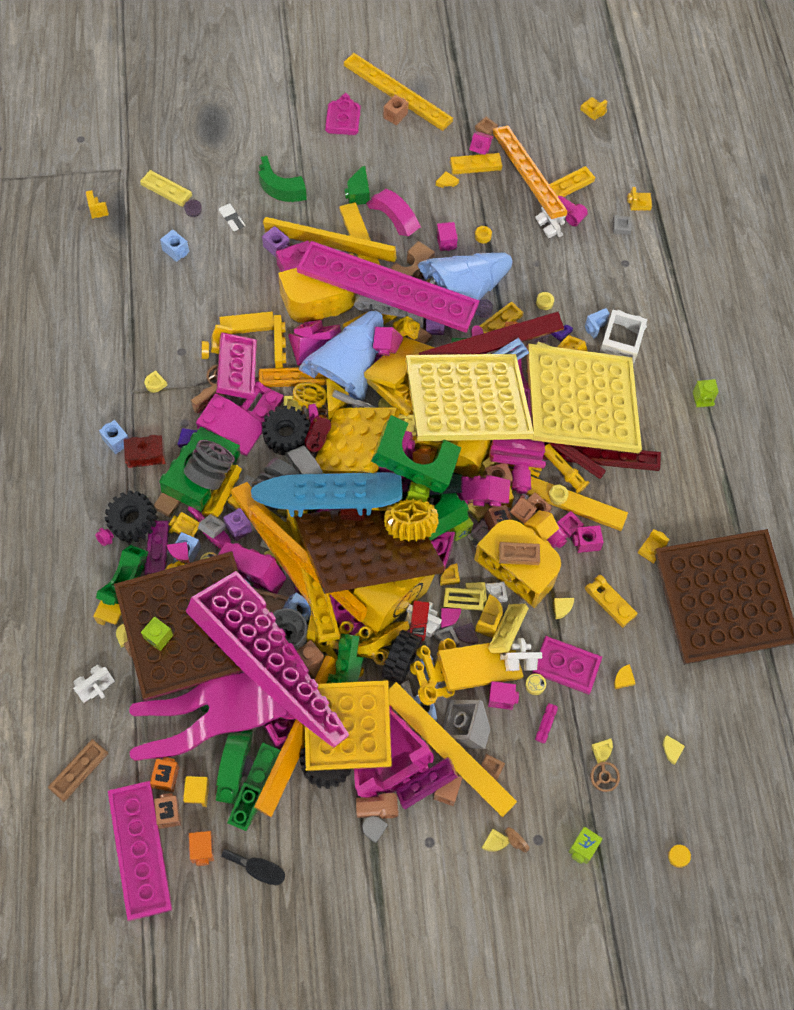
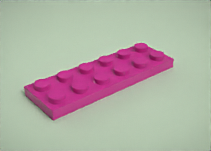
(139, 851)

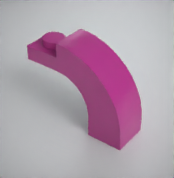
(396, 210)

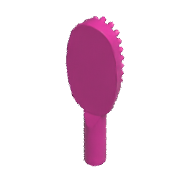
(220, 539)

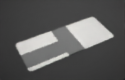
(231, 217)

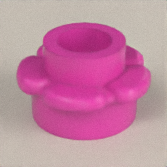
(104, 537)

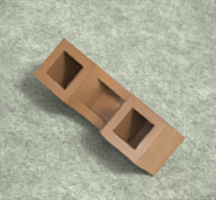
(415, 255)

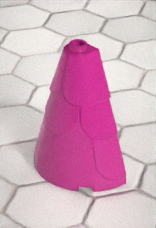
(409, 759)

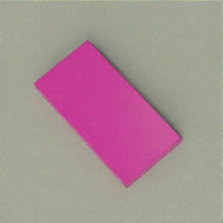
(236, 366)

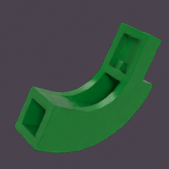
(280, 188)
(130, 567)
(232, 764)

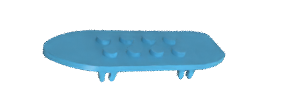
(329, 491)

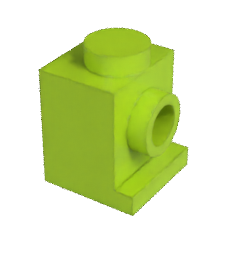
(705, 393)

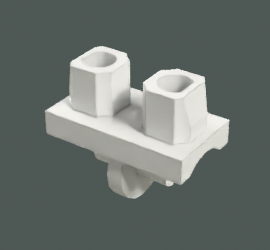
(552, 229)
(433, 622)
(512, 659)
(94, 684)

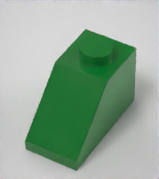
(358, 188)

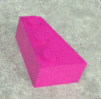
(485, 490)
(256, 567)

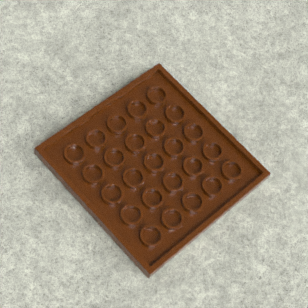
(362, 552)
(726, 596)
(190, 653)

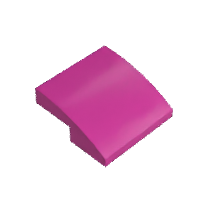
(315, 330)

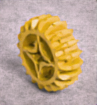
(411, 520)

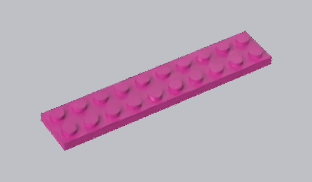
(388, 286)

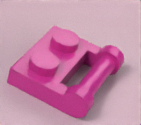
(268, 402)

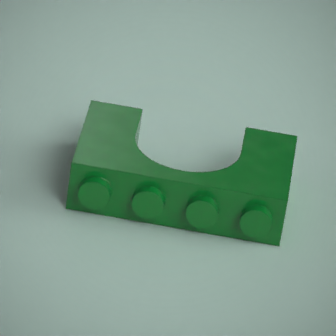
(391, 456)
(178, 485)
(450, 512)

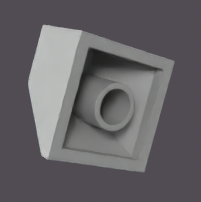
(467, 723)

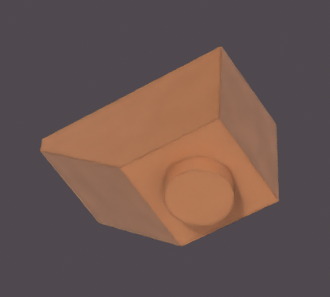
(311, 657)

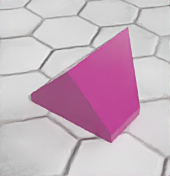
(304, 346)
(443, 545)
(278, 731)

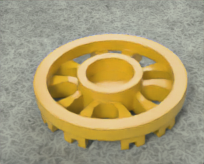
(309, 394)

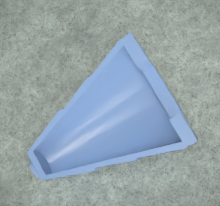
(468, 274)
(347, 355)

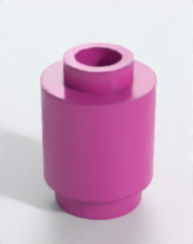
(521, 479)
(558, 539)

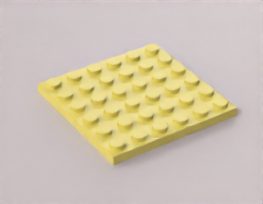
(468, 397)
(583, 398)

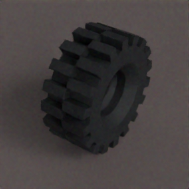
(285, 418)
(122, 508)
(401, 657)
(323, 777)

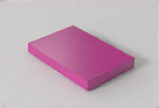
(568, 665)

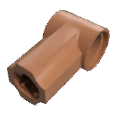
(383, 806)

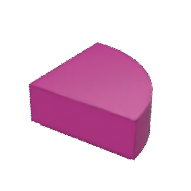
(312, 412)
(179, 551)
(449, 616)

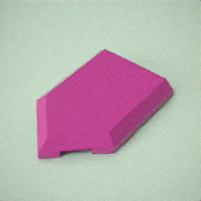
(343, 116)

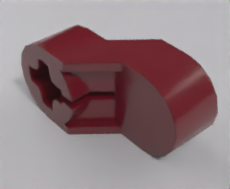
(317, 433)

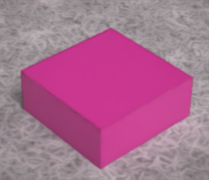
(570, 523)

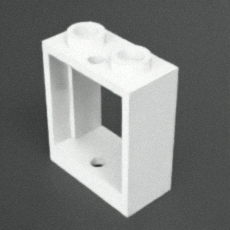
(620, 349)

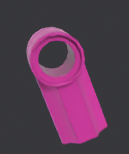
(575, 213)

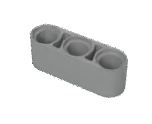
(303, 461)

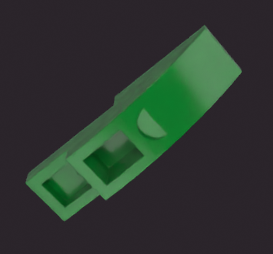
(348, 663)
(244, 809)

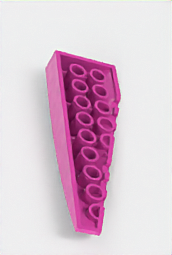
(249, 635)

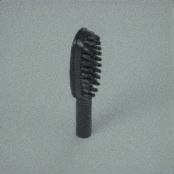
(258, 868)

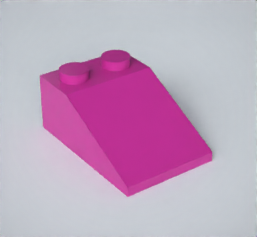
(230, 422)

